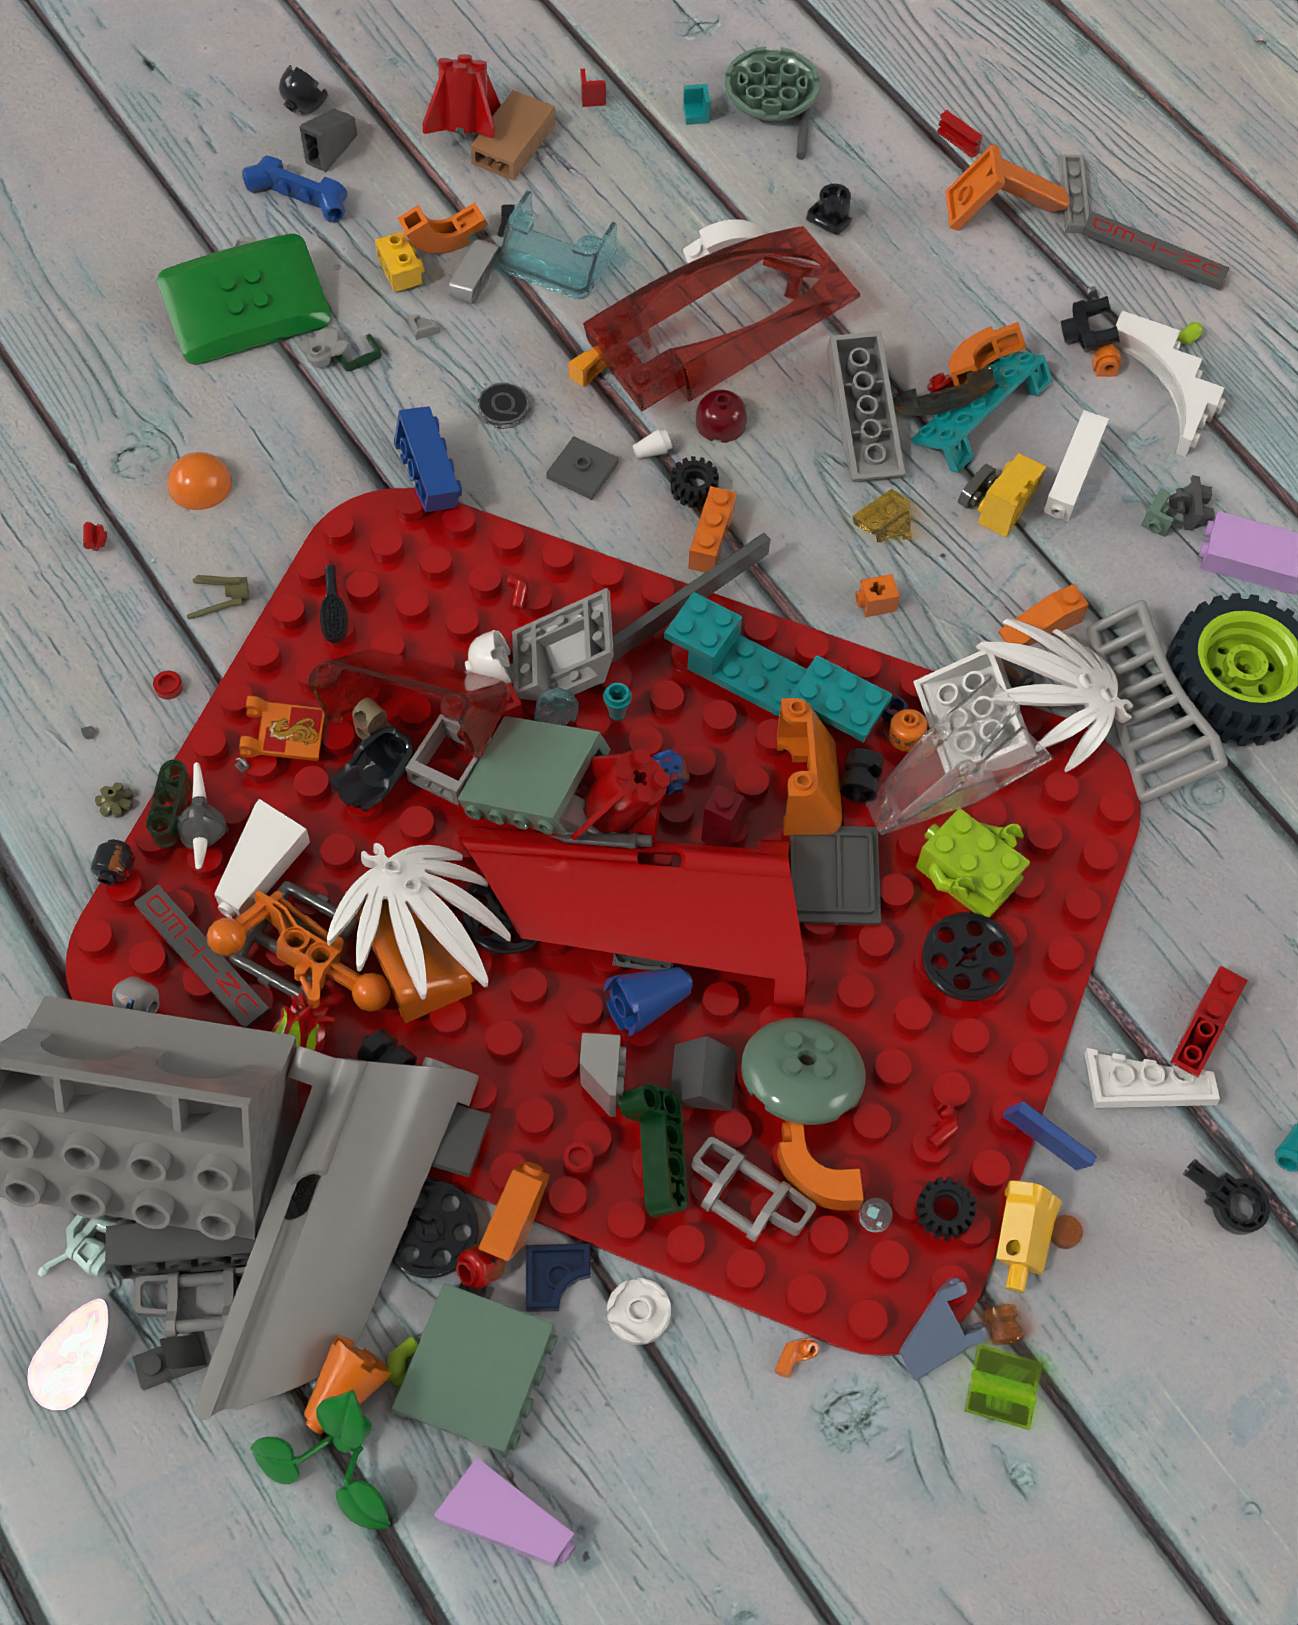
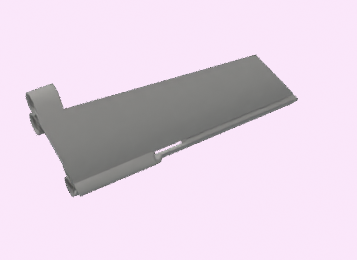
(318, 1275)

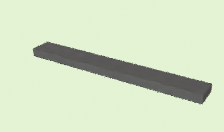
(704, 585)

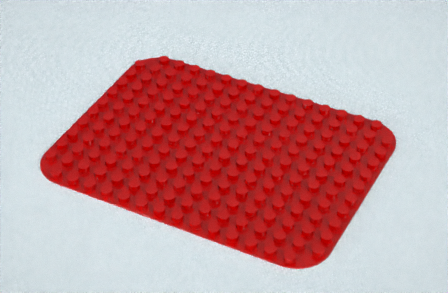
(426, 592)

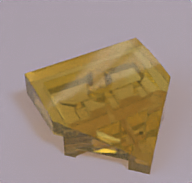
(886, 516)

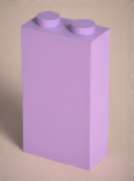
(1251, 552)

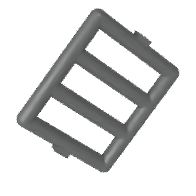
(256, 935)

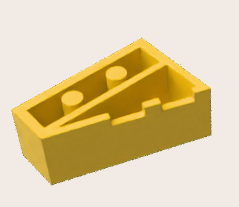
(1010, 494)

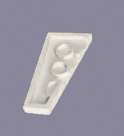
(1146, 1084)

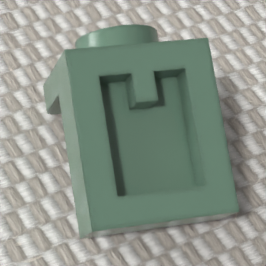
(1156, 517)

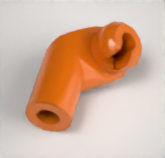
(795, 1352)

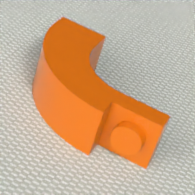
(444, 234)
(984, 348)
(819, 1184)

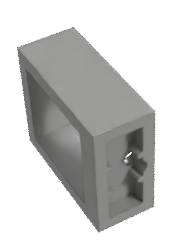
(430, 779)

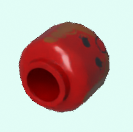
(478, 1267)

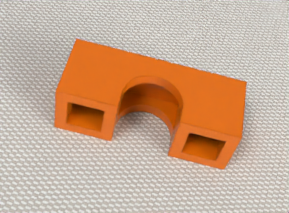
(710, 532)

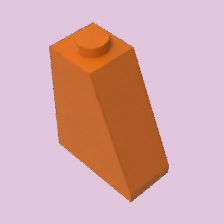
(515, 1211)

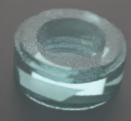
(875, 1215)

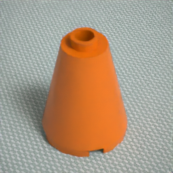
(345, 1371)

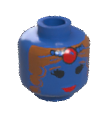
(675, 767)

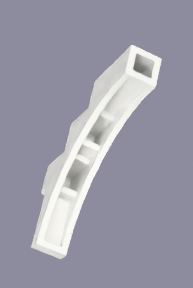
(1179, 372)

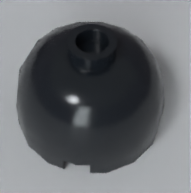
(300, 91)

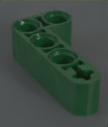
(661, 1145)

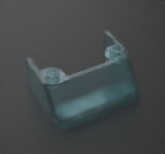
(550, 261)

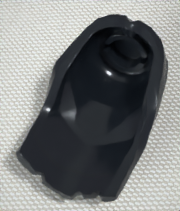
(374, 768)

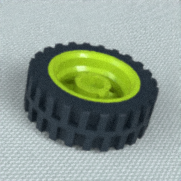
(1235, 687)

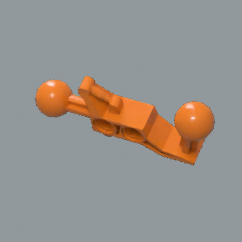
(228, 937)

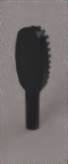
(333, 610)

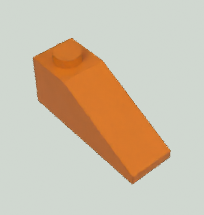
(1056, 611)

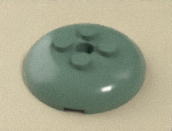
(772, 83)
(801, 1092)

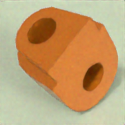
(1106, 361)

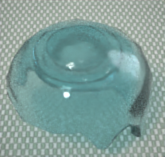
(556, 707)

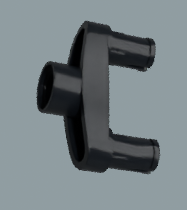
(1078, 326)

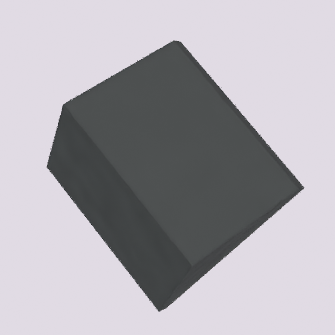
(704, 1074)

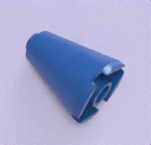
(645, 996)

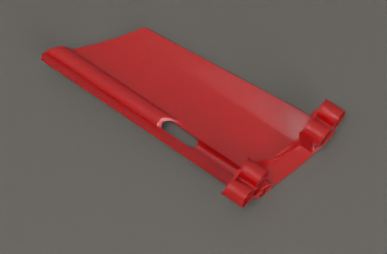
(713, 912)

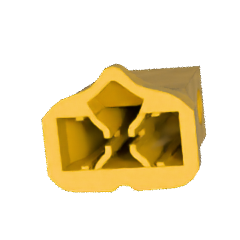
(1026, 1231)

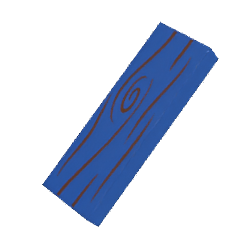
(1050, 1136)

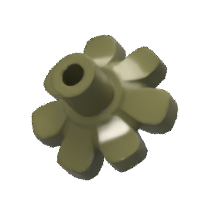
(114, 800)

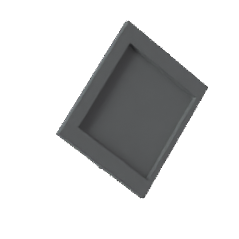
(837, 877)

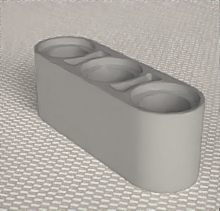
(474, 271)

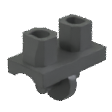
(1189, 503)

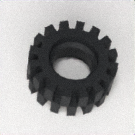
(693, 469)
(950, 1190)

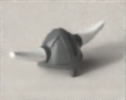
(200, 823)

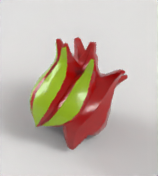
(305, 1024)

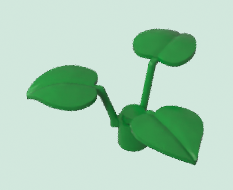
(348, 1428)

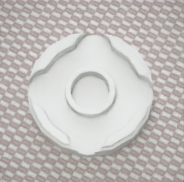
(638, 1311)

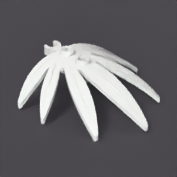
(1084, 680)
(408, 889)

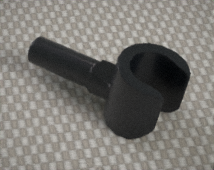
(506, 211)

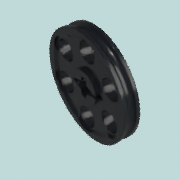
(494, 942)
(971, 968)
(445, 1224)

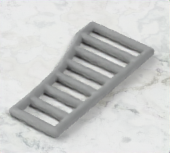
(1178, 695)

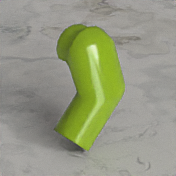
(1190, 333)
(397, 1360)

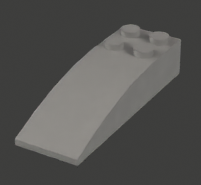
(865, 406)

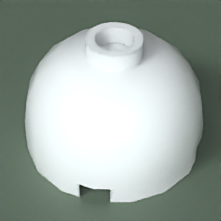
(489, 657)

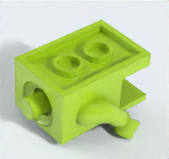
(973, 861)

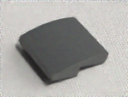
(462, 1141)

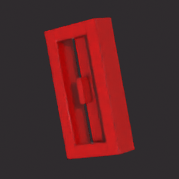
(959, 134)

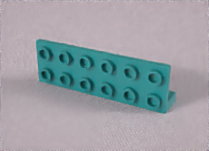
(950, 429)

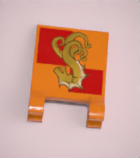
(284, 730)

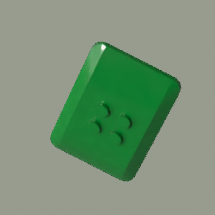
(243, 298)

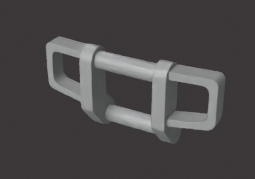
(768, 1213)
(175, 1281)

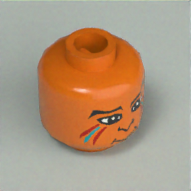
(906, 729)

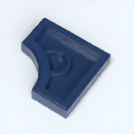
(552, 1271)

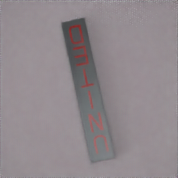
(1155, 250)
(196, 953)

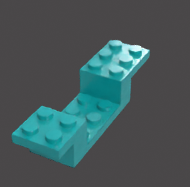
(764, 677)

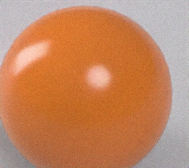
(199, 481)

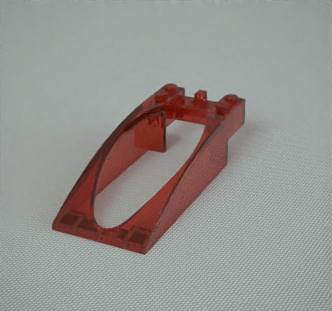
(709, 362)

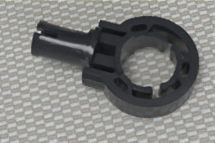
(1219, 1195)

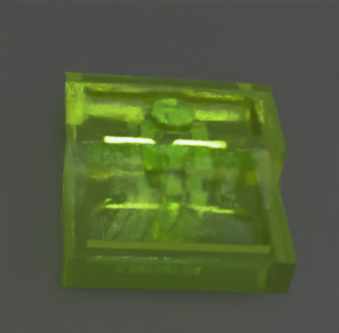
(1003, 1386)

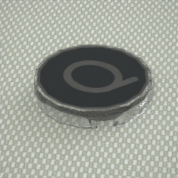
(503, 405)

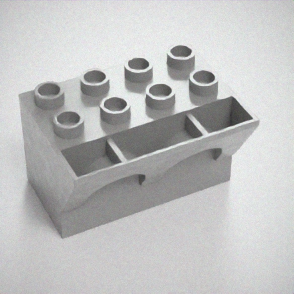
(145, 1117)

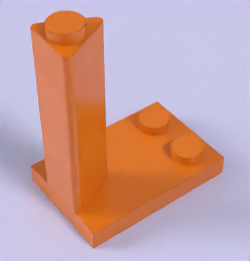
(988, 176)

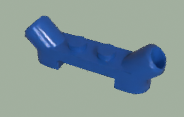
(325, 195)

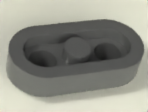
(974, 489)

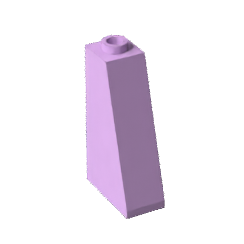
(502, 1515)

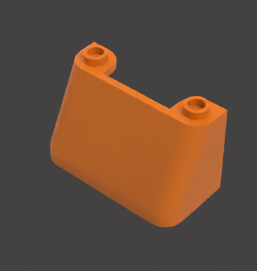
(812, 794)
(445, 976)

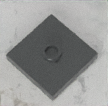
(582, 468)

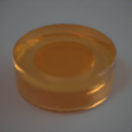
(1066, 1232)

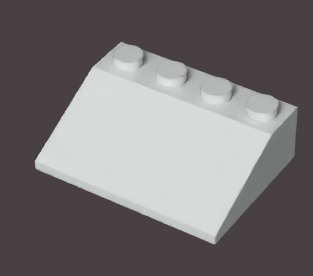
(950, 685)

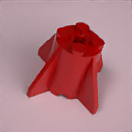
(462, 98)
(623, 793)

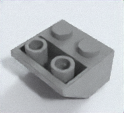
(601, 1069)

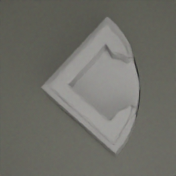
(422, 327)

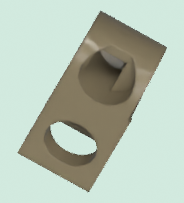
(369, 718)

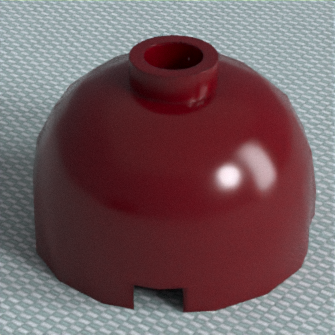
(721, 416)

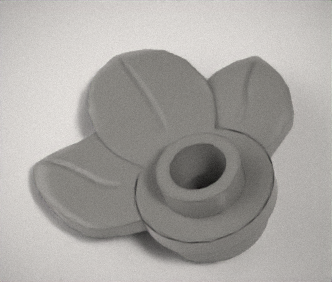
(323, 346)

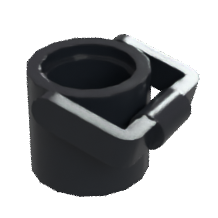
(831, 209)

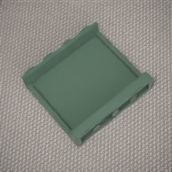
(530, 773)
(476, 1369)

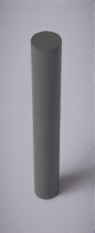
(803, 134)

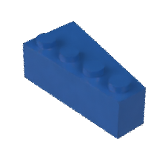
(427, 459)

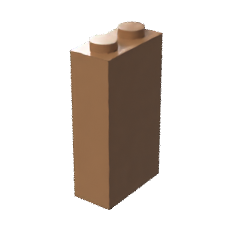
(519, 131)

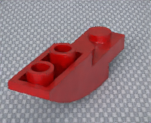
(1208, 1021)

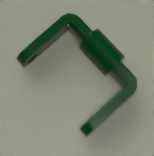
(362, 360)

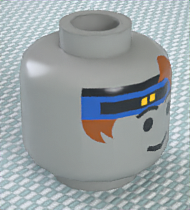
(136, 995)

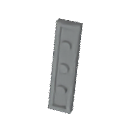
(1074, 180)

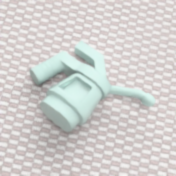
(83, 1248)

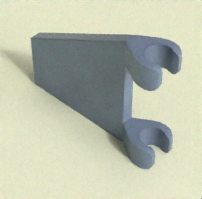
(938, 1334)

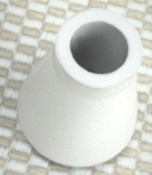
(652, 445)

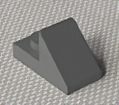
(169, 1361)

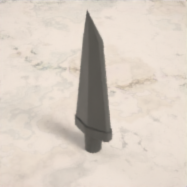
(625, 840)

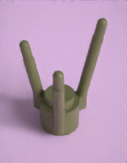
(234, 587)

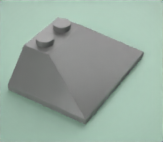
(564, 648)

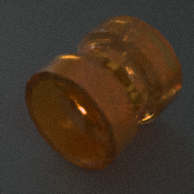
(1003, 1324)

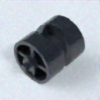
(861, 775)
(384, 1048)

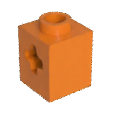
(877, 595)

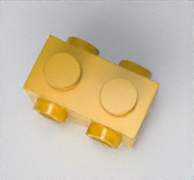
(399, 261)

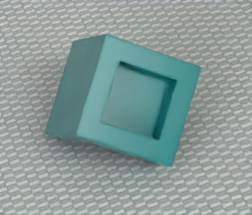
(696, 104)

